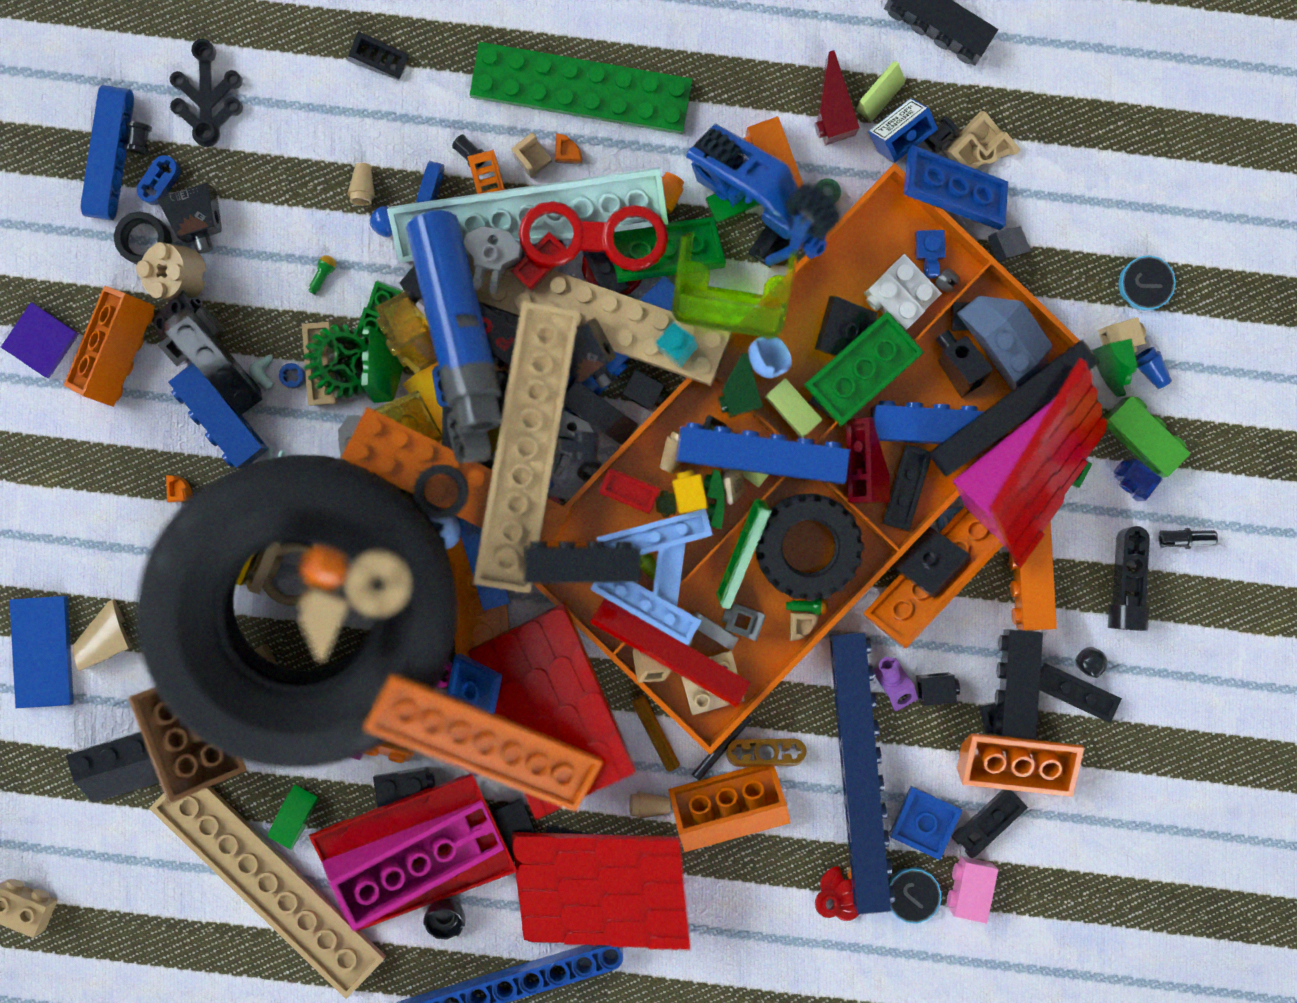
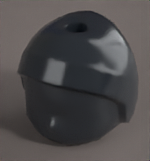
(1091, 662)

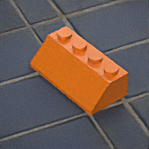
(109, 346)
(1019, 764)
(728, 806)

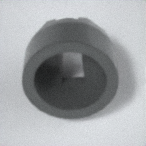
(947, 280)

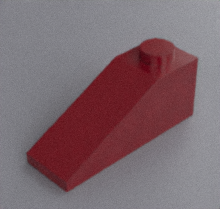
(835, 112)
(866, 468)

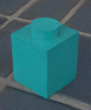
(676, 344)

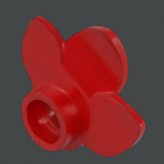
(840, 893)

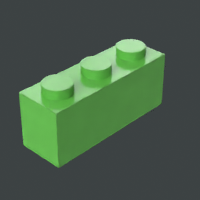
(1146, 436)

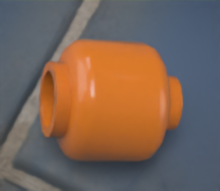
(324, 568)

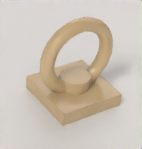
(267, 567)

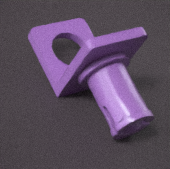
(895, 682)

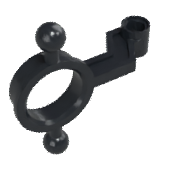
(582, 444)

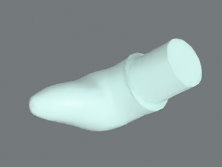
(257, 374)

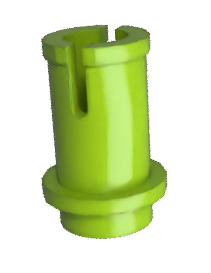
(648, 565)

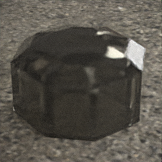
(588, 469)

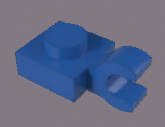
(930, 248)

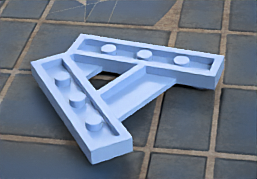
(659, 606)

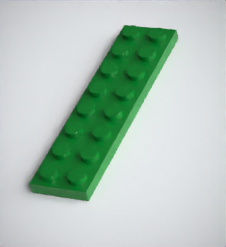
(580, 88)

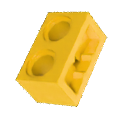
(689, 492)

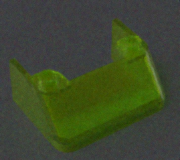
(729, 309)

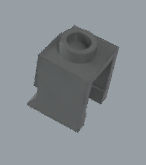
(755, 624)

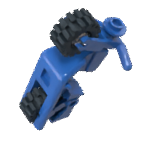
(788, 210)

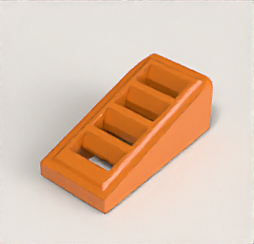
(482, 157)

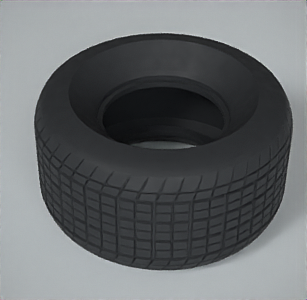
(209, 668)

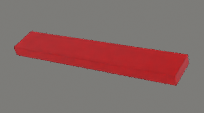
(670, 652)

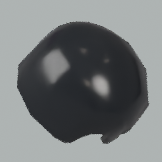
(444, 919)

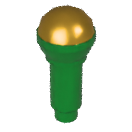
(326, 265)
(816, 607)

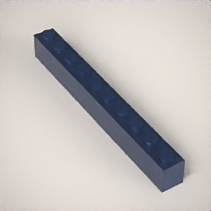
(860, 772)

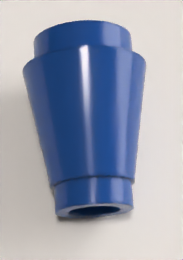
(1153, 367)

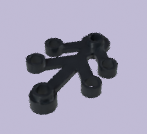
(207, 97)

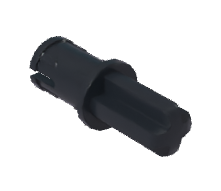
(1187, 538)

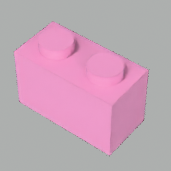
(972, 889)

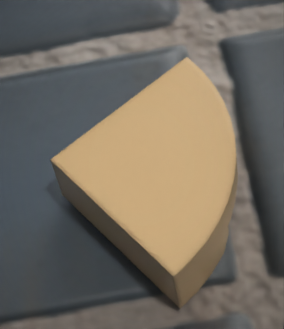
(801, 625)

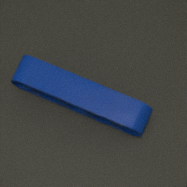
(106, 153)

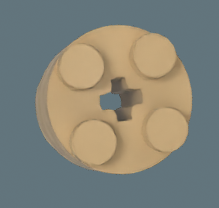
(170, 269)
(370, 598)

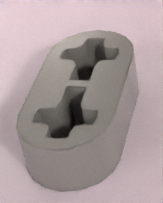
(716, 632)

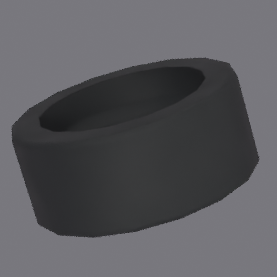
(128, 223)
(427, 508)

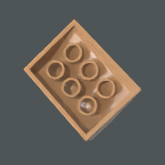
(179, 756)

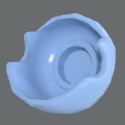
(769, 357)
(448, 529)

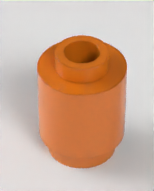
(672, 190)

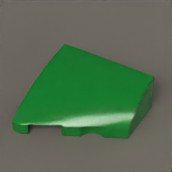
(1116, 364)
(380, 368)

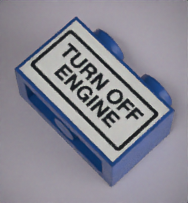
(902, 129)

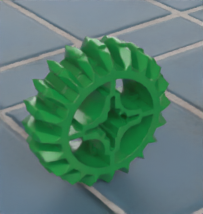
(335, 352)

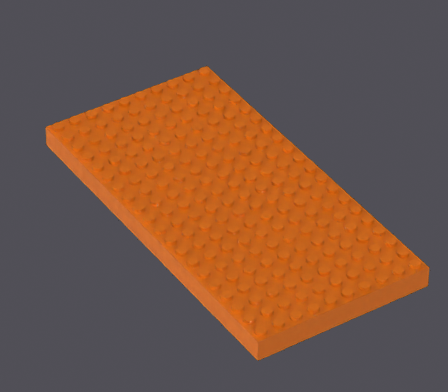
(855, 256)

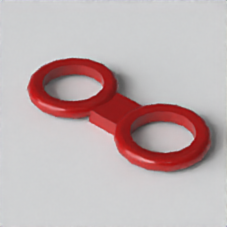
(593, 236)

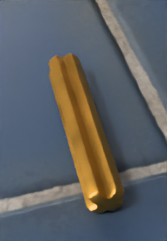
(655, 733)

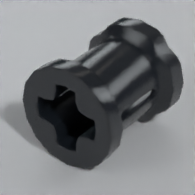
(946, 130)
(137, 138)

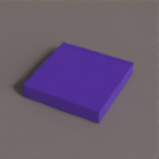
(39, 340)

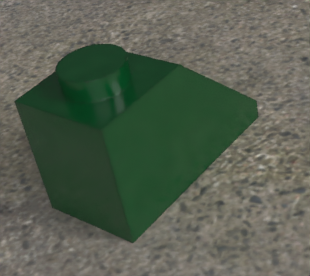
(740, 391)

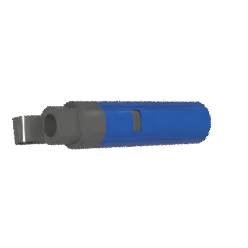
(456, 332)

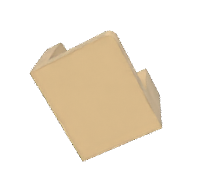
(531, 155)

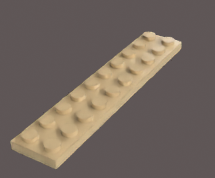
(627, 322)
(526, 443)
(272, 887)

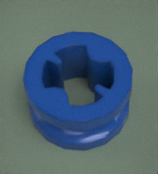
(293, 367)

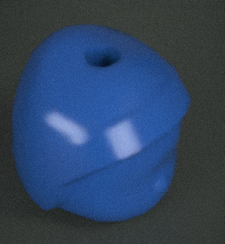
(380, 222)

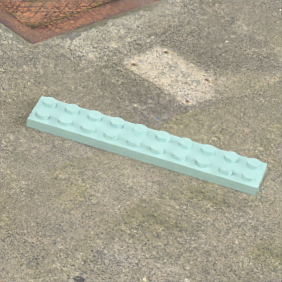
(503, 210)

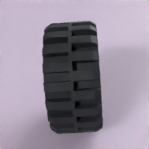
(845, 557)

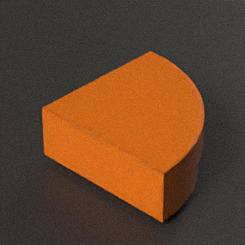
(567, 150)
(177, 489)

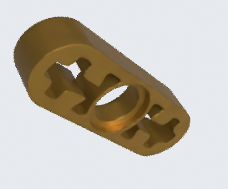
(773, 743)

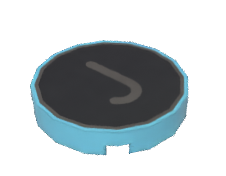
(1147, 283)
(915, 895)

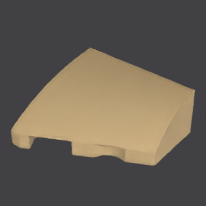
(980, 143)
(101, 638)

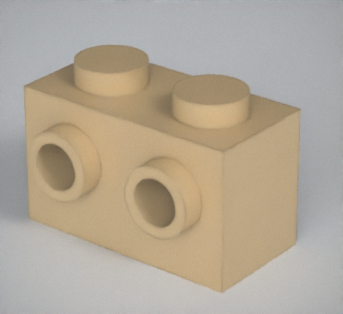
(25, 908)

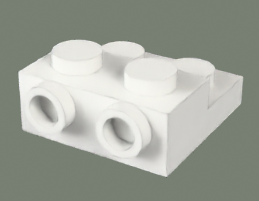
(902, 292)

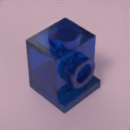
(1137, 479)

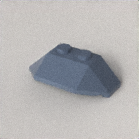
(1007, 337)

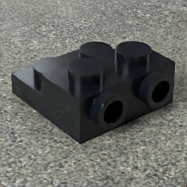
(401, 784)

